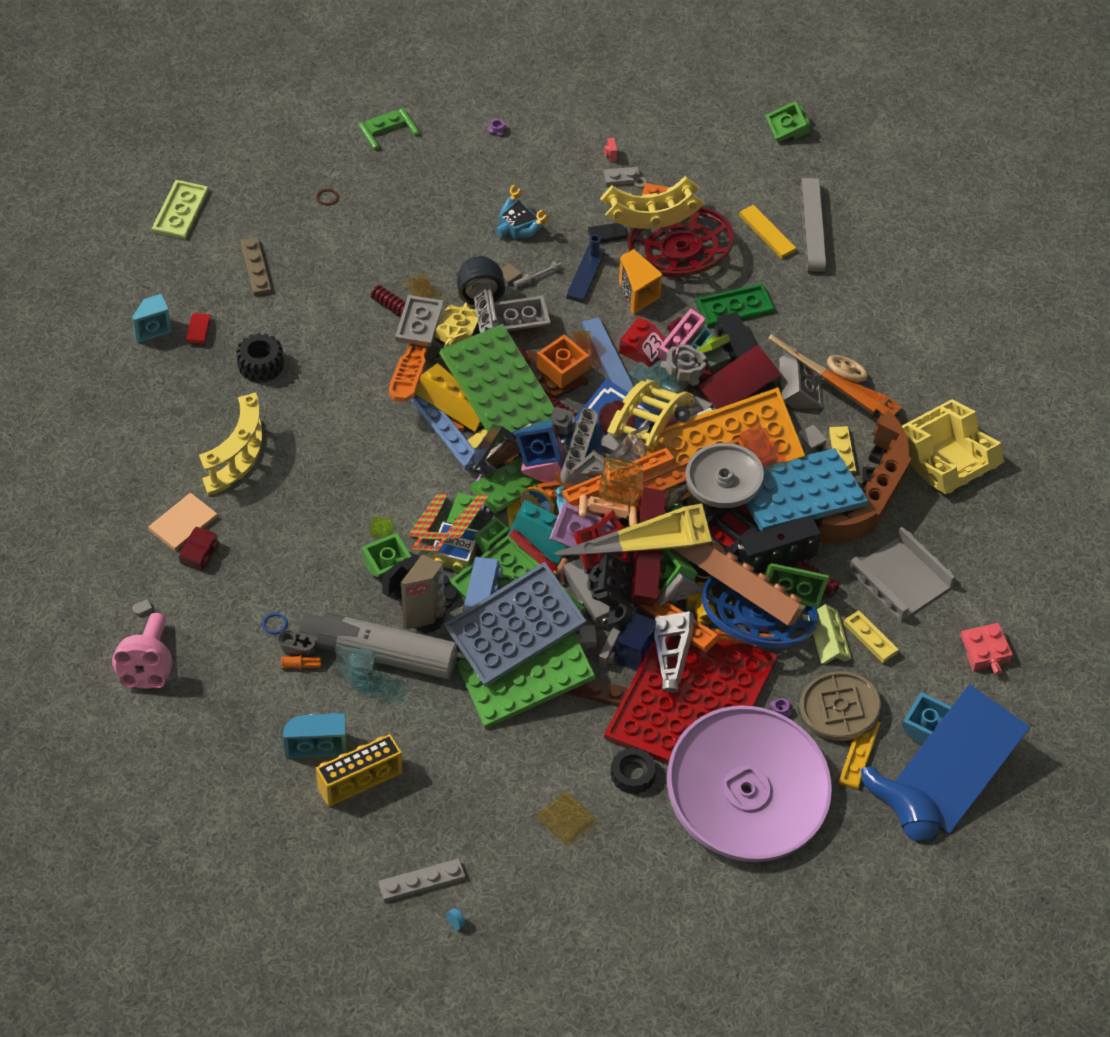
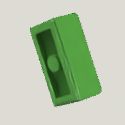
(491, 534)

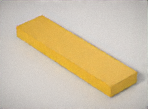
(767, 232)
(858, 758)

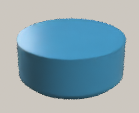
(456, 919)

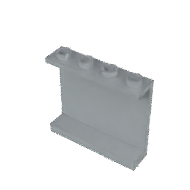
(903, 575)

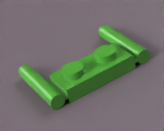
(385, 123)

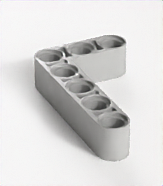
(579, 446)

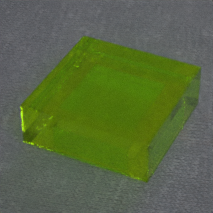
(380, 527)

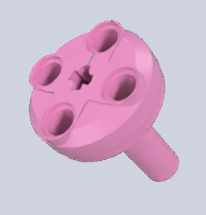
(144, 659)

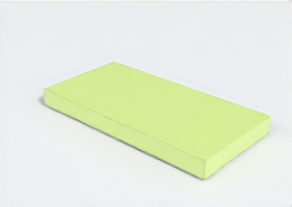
(180, 209)

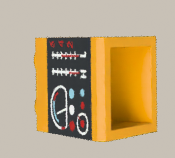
(639, 281)

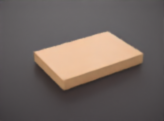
(179, 521)

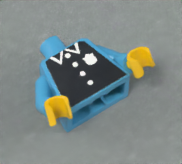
(517, 219)

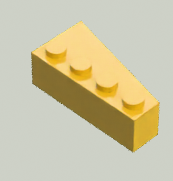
(443, 392)

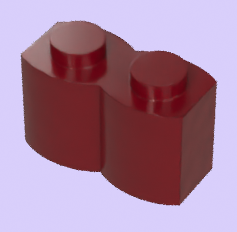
(199, 548)

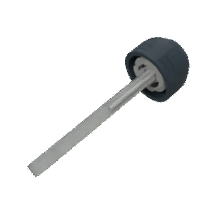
(480, 284)

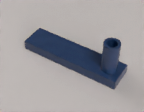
(586, 271)

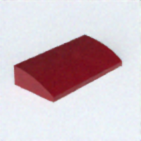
(740, 379)

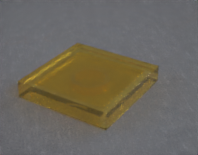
(565, 817)

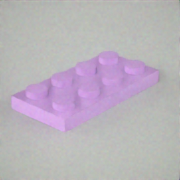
(570, 521)

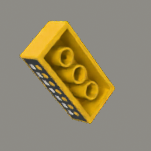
(359, 770)

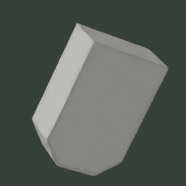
(141, 608)

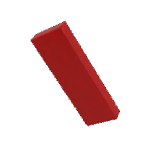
(531, 549)

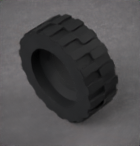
(633, 756)

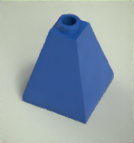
(539, 444)

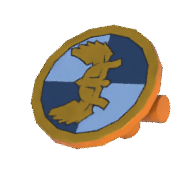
(540, 498)

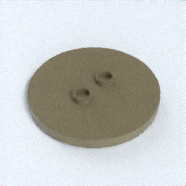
(840, 706)

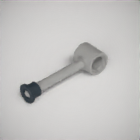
(682, 413)

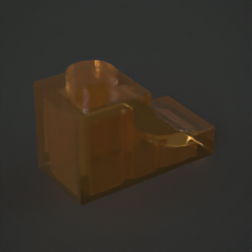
(583, 340)

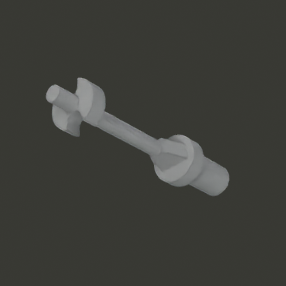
(527, 279)

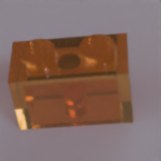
(757, 441)

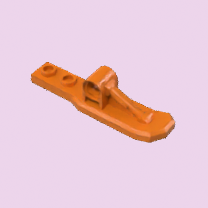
(408, 373)

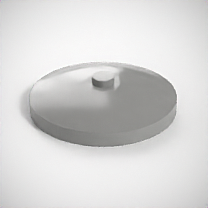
(724, 475)

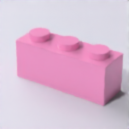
(683, 333)

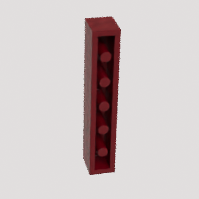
(646, 563)

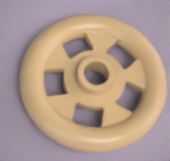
(847, 368)

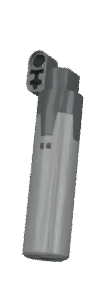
(392, 645)

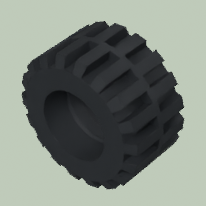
(261, 368)

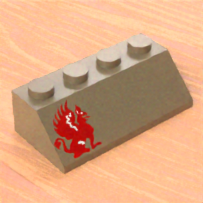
(423, 593)

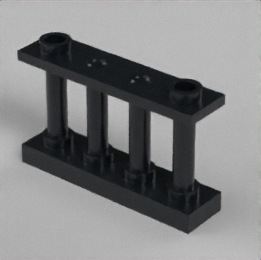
(716, 518)

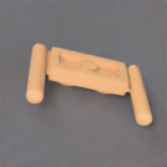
(601, 506)

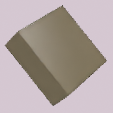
(510, 274)

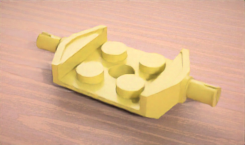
(456, 324)

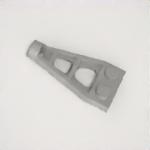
(669, 626)

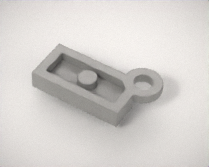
(623, 176)

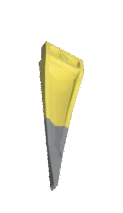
(671, 530)

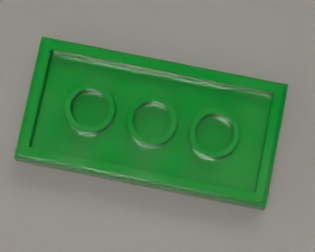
(747, 301)

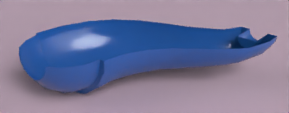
(913, 807)

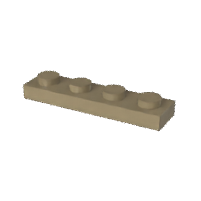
(255, 266)

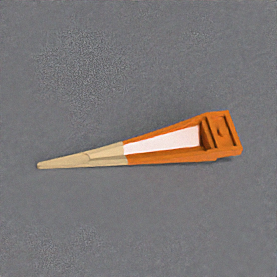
(864, 397)

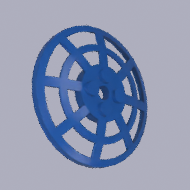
(746, 615)

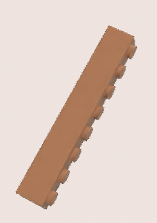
(745, 581)

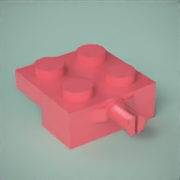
(986, 647)

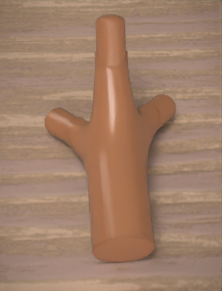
(559, 573)

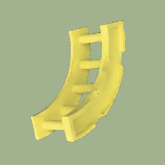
(646, 211)
(645, 393)
(238, 450)

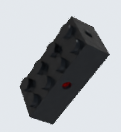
(780, 544)

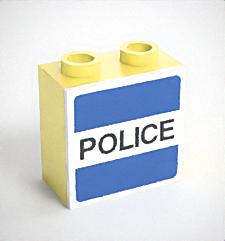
(456, 553)

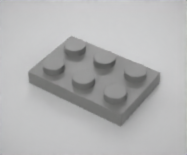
(419, 320)

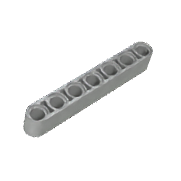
(813, 225)

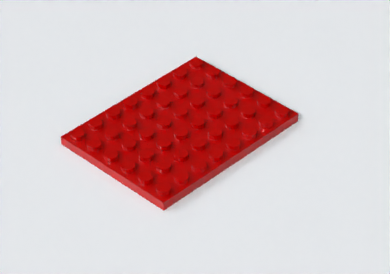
(710, 681)

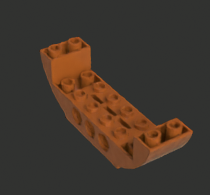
(879, 491)

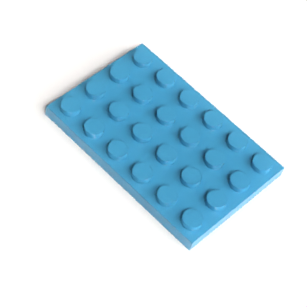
(805, 487)

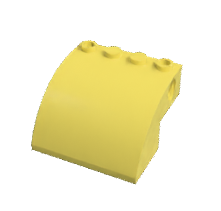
(950, 448)

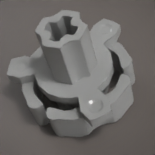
(684, 367)

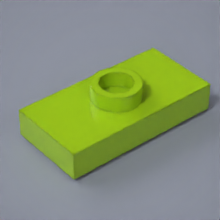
(713, 343)

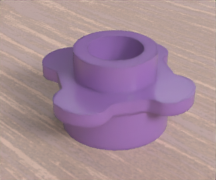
(497, 127)
(781, 703)

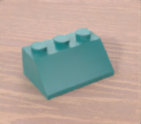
(537, 527)

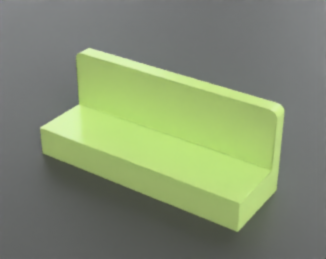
(830, 636)

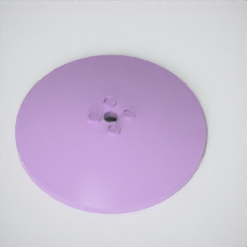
(756, 750)

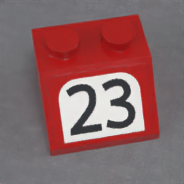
(641, 342)

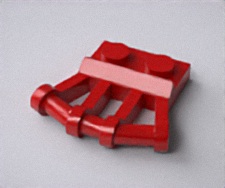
(593, 532)

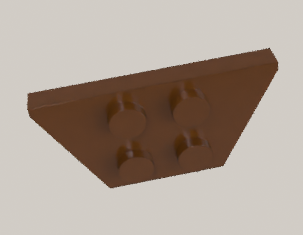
(548, 385)

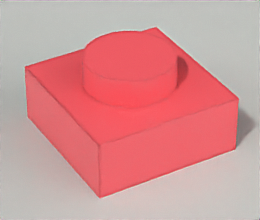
(611, 150)

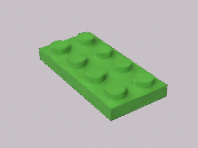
(504, 486)

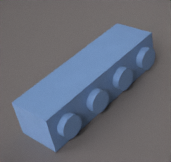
(483, 580)

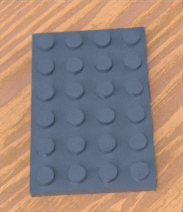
(515, 624)

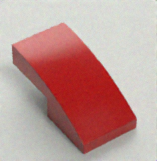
(198, 328)

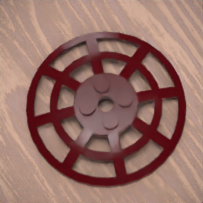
(692, 242)

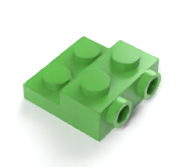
(788, 122)

